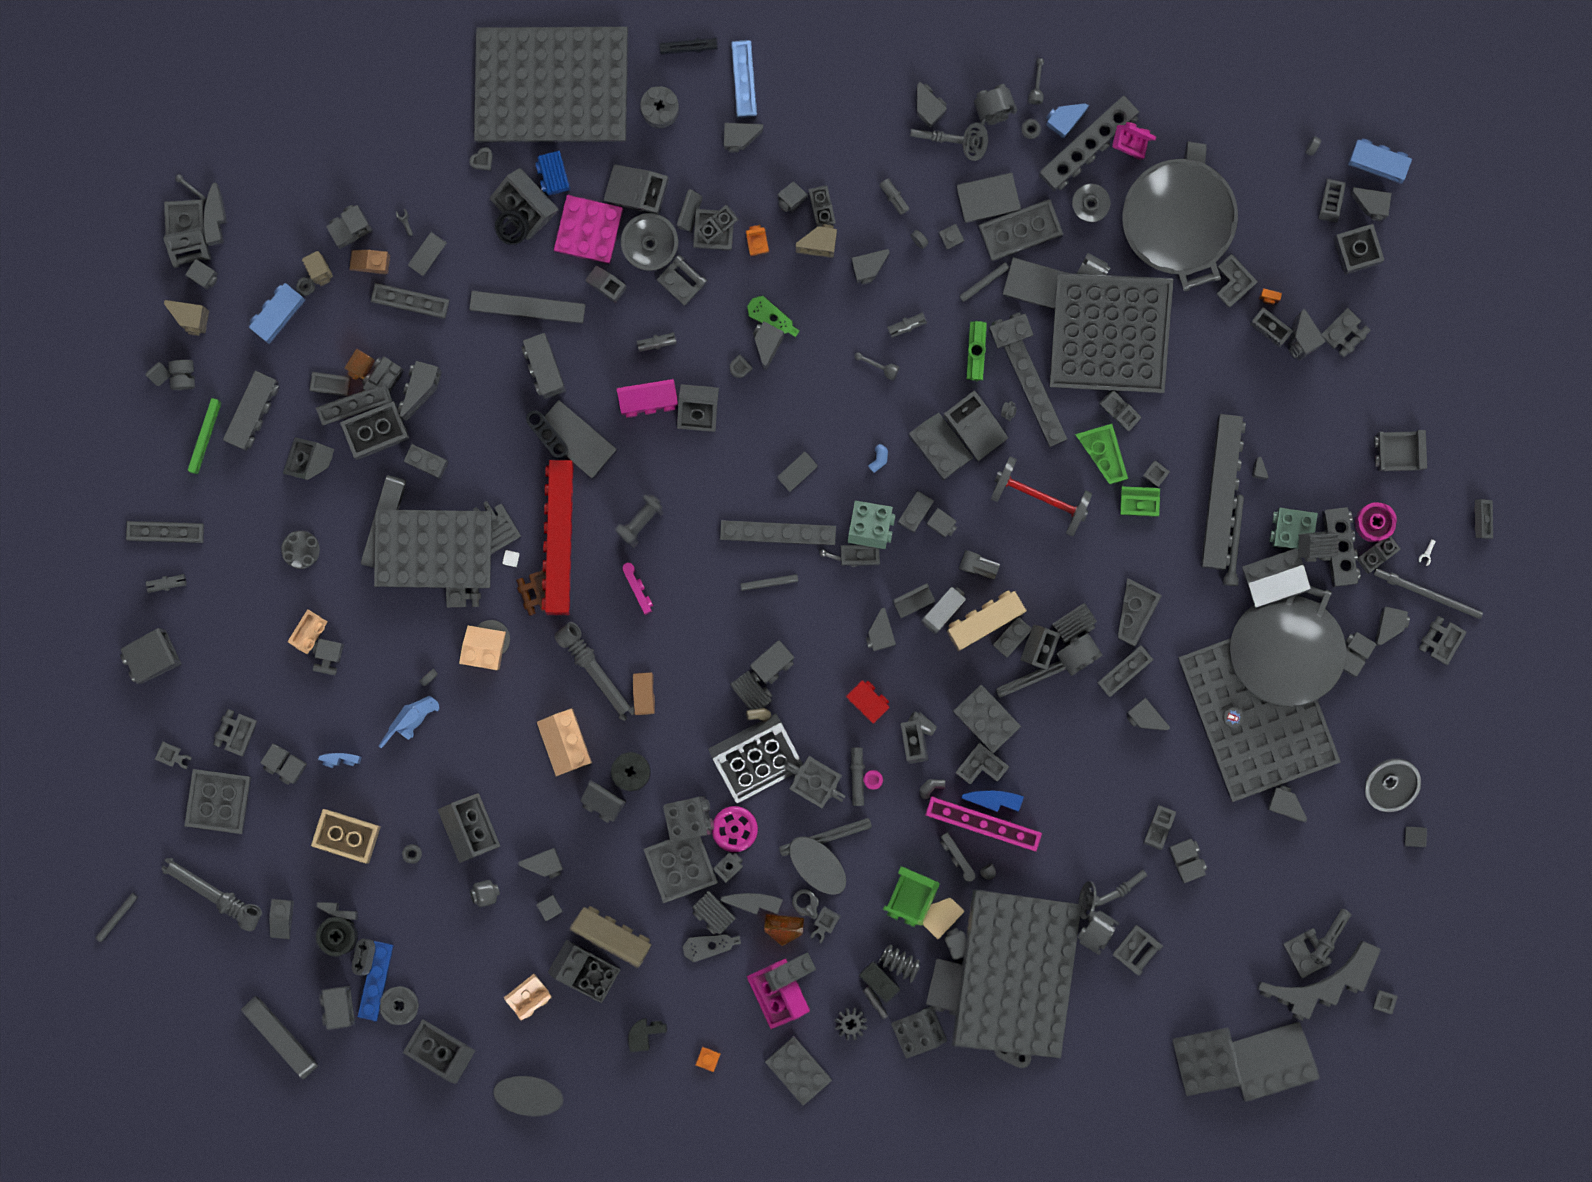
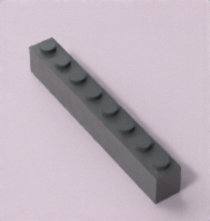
(1222, 490)

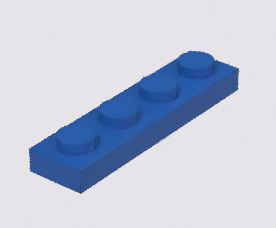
(375, 982)

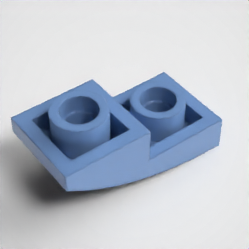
(335, 758)

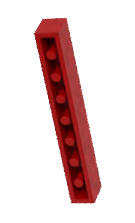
(558, 537)

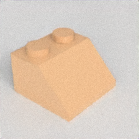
(482, 647)

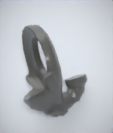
(810, 910)

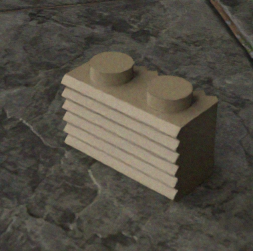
(317, 268)

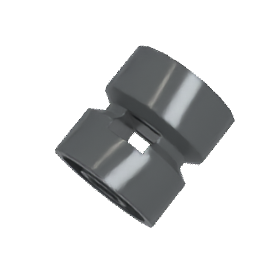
(181, 374)

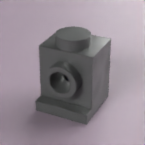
(721, 869)

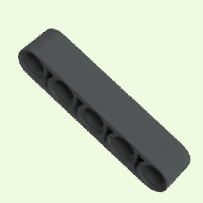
(389, 500)
(279, 1037)

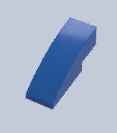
(993, 799)

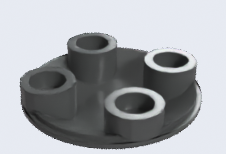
(300, 549)

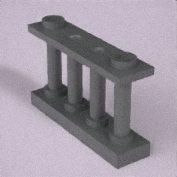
(630, 531)

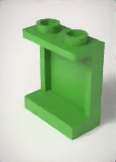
(912, 897)

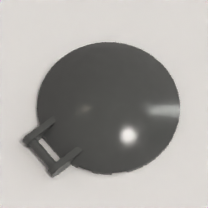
(1181, 218)
(1289, 650)

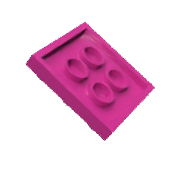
(588, 229)

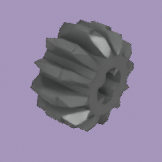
(847, 1018)

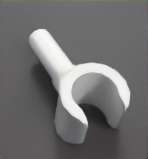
(1427, 553)

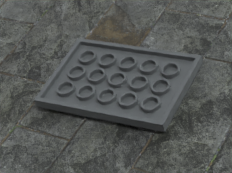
(433, 549)

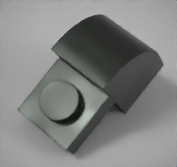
(639, 1033)

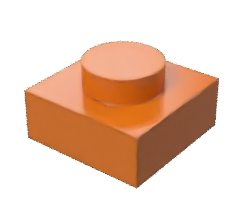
(1270, 297)
(708, 1059)

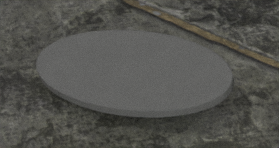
(817, 865)
(528, 1096)

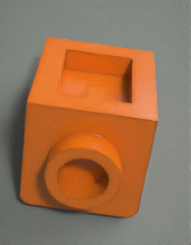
(757, 240)

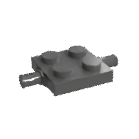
(815, 782)

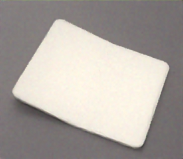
(510, 558)

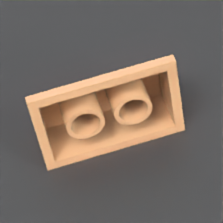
(564, 742)

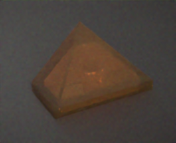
(783, 928)

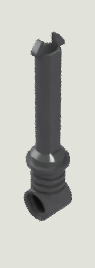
(570, 637)
(227, 903)

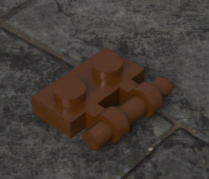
(536, 584)

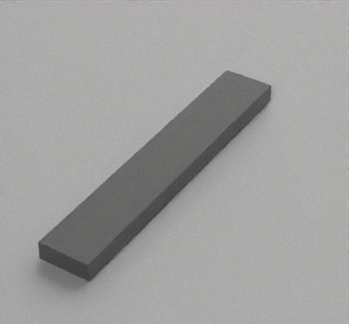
(527, 307)

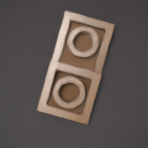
(643, 694)

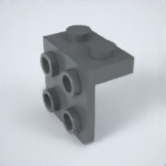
(688, 818)

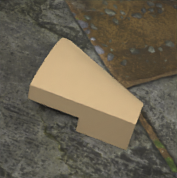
(942, 916)

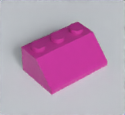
(647, 398)
(781, 1004)

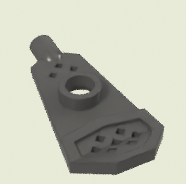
(702, 948)

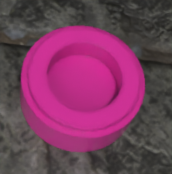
(873, 779)

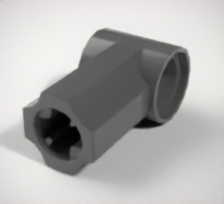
(975, 563)

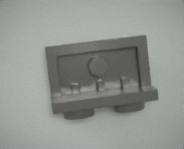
(1011, 330)

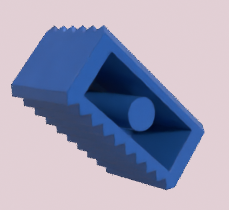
(553, 173)

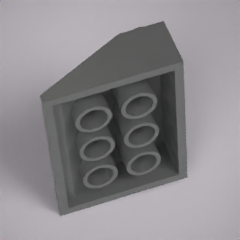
(755, 758)
(1274, 1061)

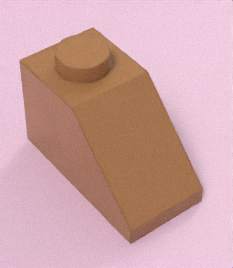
(370, 261)

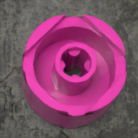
(1379, 511)

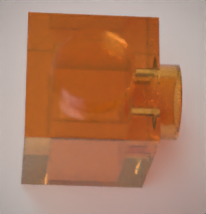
(359, 365)

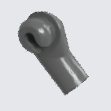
(931, 784)

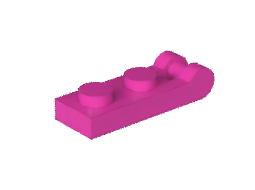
(637, 587)

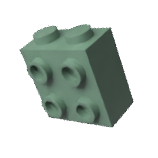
(871, 525)
(1289, 525)

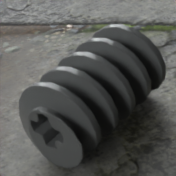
(900, 963)

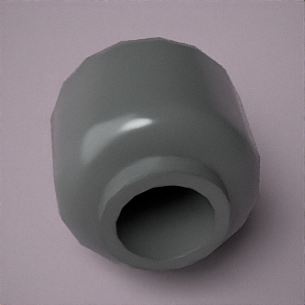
(484, 893)

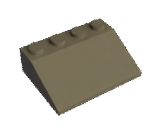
(611, 936)

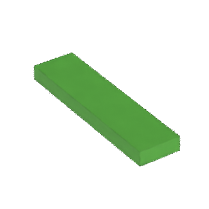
(204, 436)

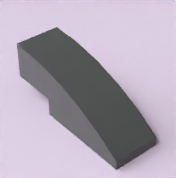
(214, 216)
(752, 902)

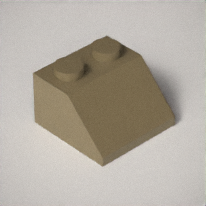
(818, 242)
(189, 316)

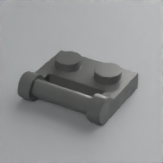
(184, 242)
(677, 285)
(1133, 945)
(1300, 954)

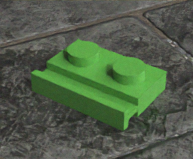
(1140, 501)

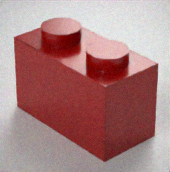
(868, 701)

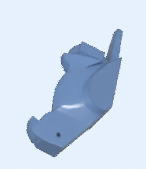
(410, 718)

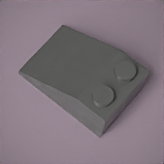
(602, 801)
(439, 1051)

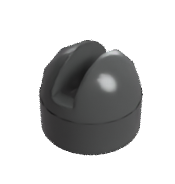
(988, 871)

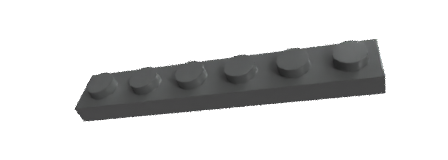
(1035, 393)
(778, 532)

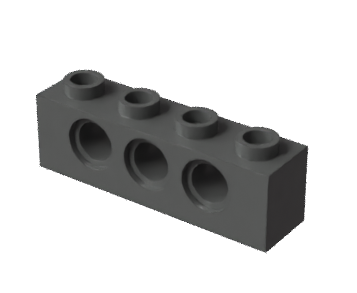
(1338, 576)

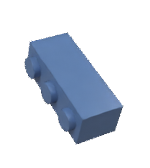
(1380, 160)
(276, 312)

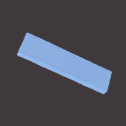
(744, 79)

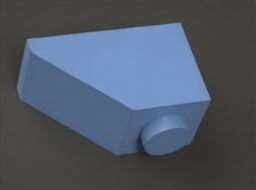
(1065, 118)

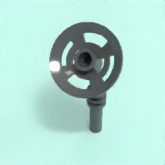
(967, 140)
(1090, 900)

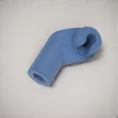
(881, 458)

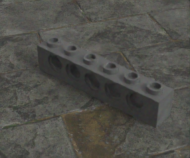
(1050, 175)

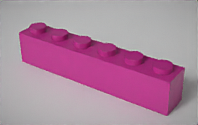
(983, 824)

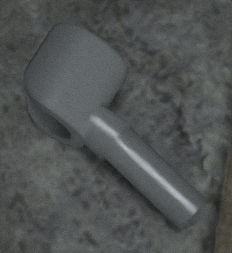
(404, 220)

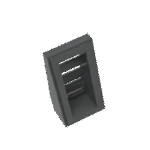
(1328, 212)

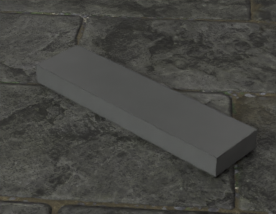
(410, 301)
(354, 404)
(165, 532)

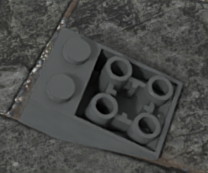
(636, 189)
(421, 386)
(975, 425)
(583, 971)

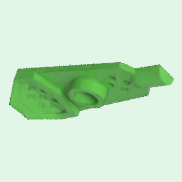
(766, 311)

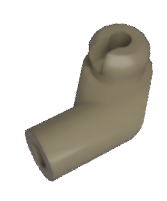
(761, 714)

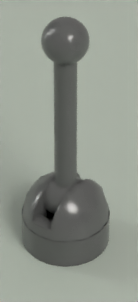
(1036, 95)
(890, 370)

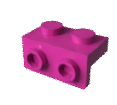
(1132, 140)

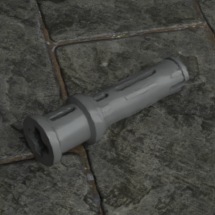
(1327, 943)

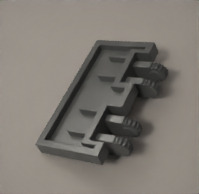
(503, 528)

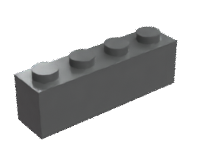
(251, 410)

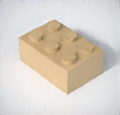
(346, 836)

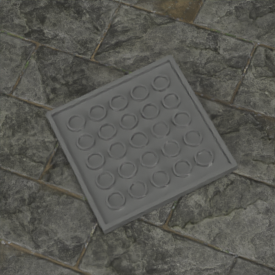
(1111, 332)

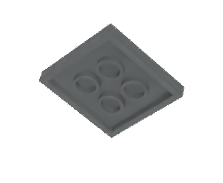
(217, 801)
(680, 867)
(1207, 1061)

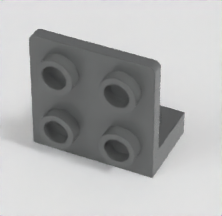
(919, 1032)

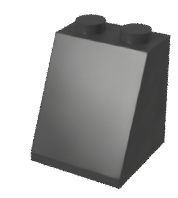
(150, 656)

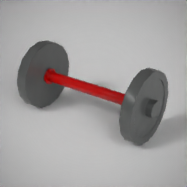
(1078, 512)

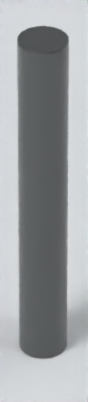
(985, 281)
(769, 582)
(116, 917)

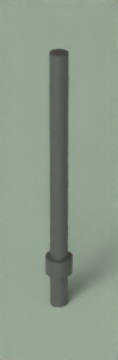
(1393, 579)

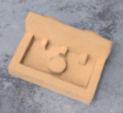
(307, 631)
(528, 997)

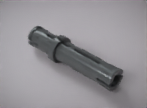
(857, 776)

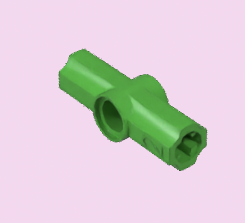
(975, 363)

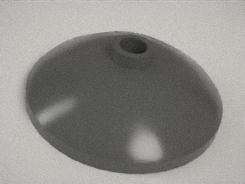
(645, 229)
(1398, 791)

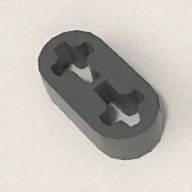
(363, 957)

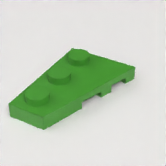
(1105, 452)

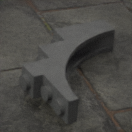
(1304, 998)

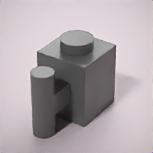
(329, 652)

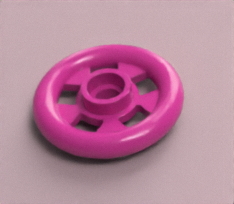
(751, 826)

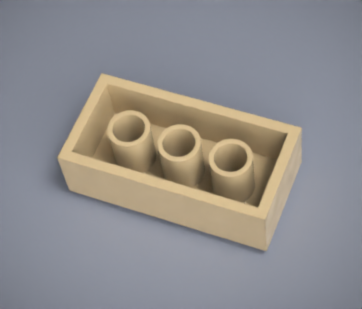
(985, 621)

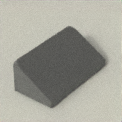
(688, 212)
(797, 471)

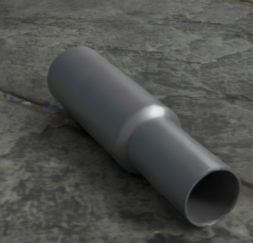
(875, 1002)

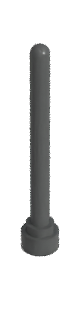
(1231, 577)

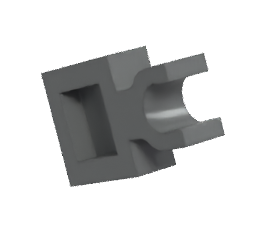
(170, 754)
(826, 922)

